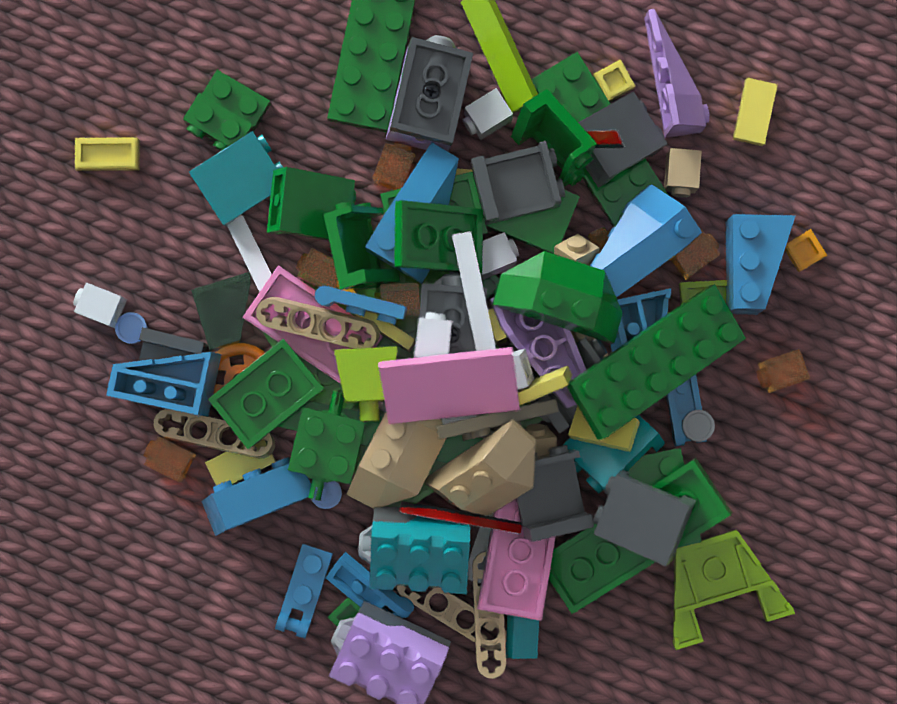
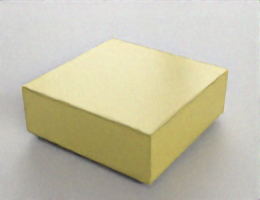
(614, 80)

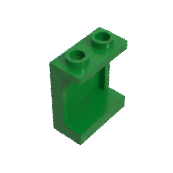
(549, 121)
(302, 199)
(540, 229)
(348, 234)

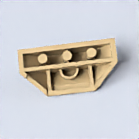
(396, 462)
(488, 472)

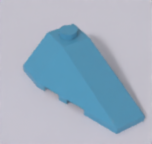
(428, 183)
(646, 237)

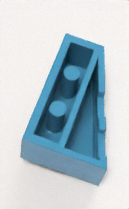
(753, 259)
(168, 383)
(255, 496)

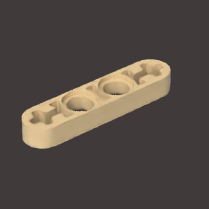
(317, 326)
(212, 439)
(450, 613)
(480, 618)

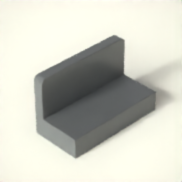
(164, 345)

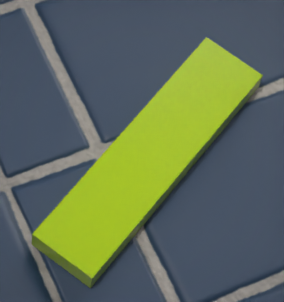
(500, 52)

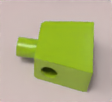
(362, 379)

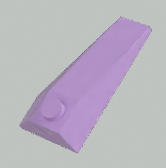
(677, 94)
(545, 345)

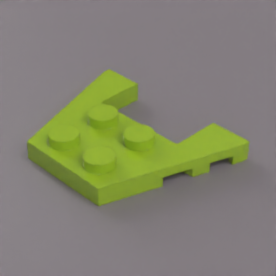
(718, 571)

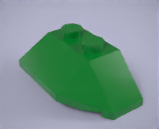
(561, 295)

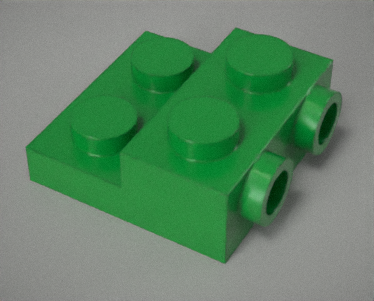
(225, 111)

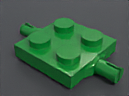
(326, 445)

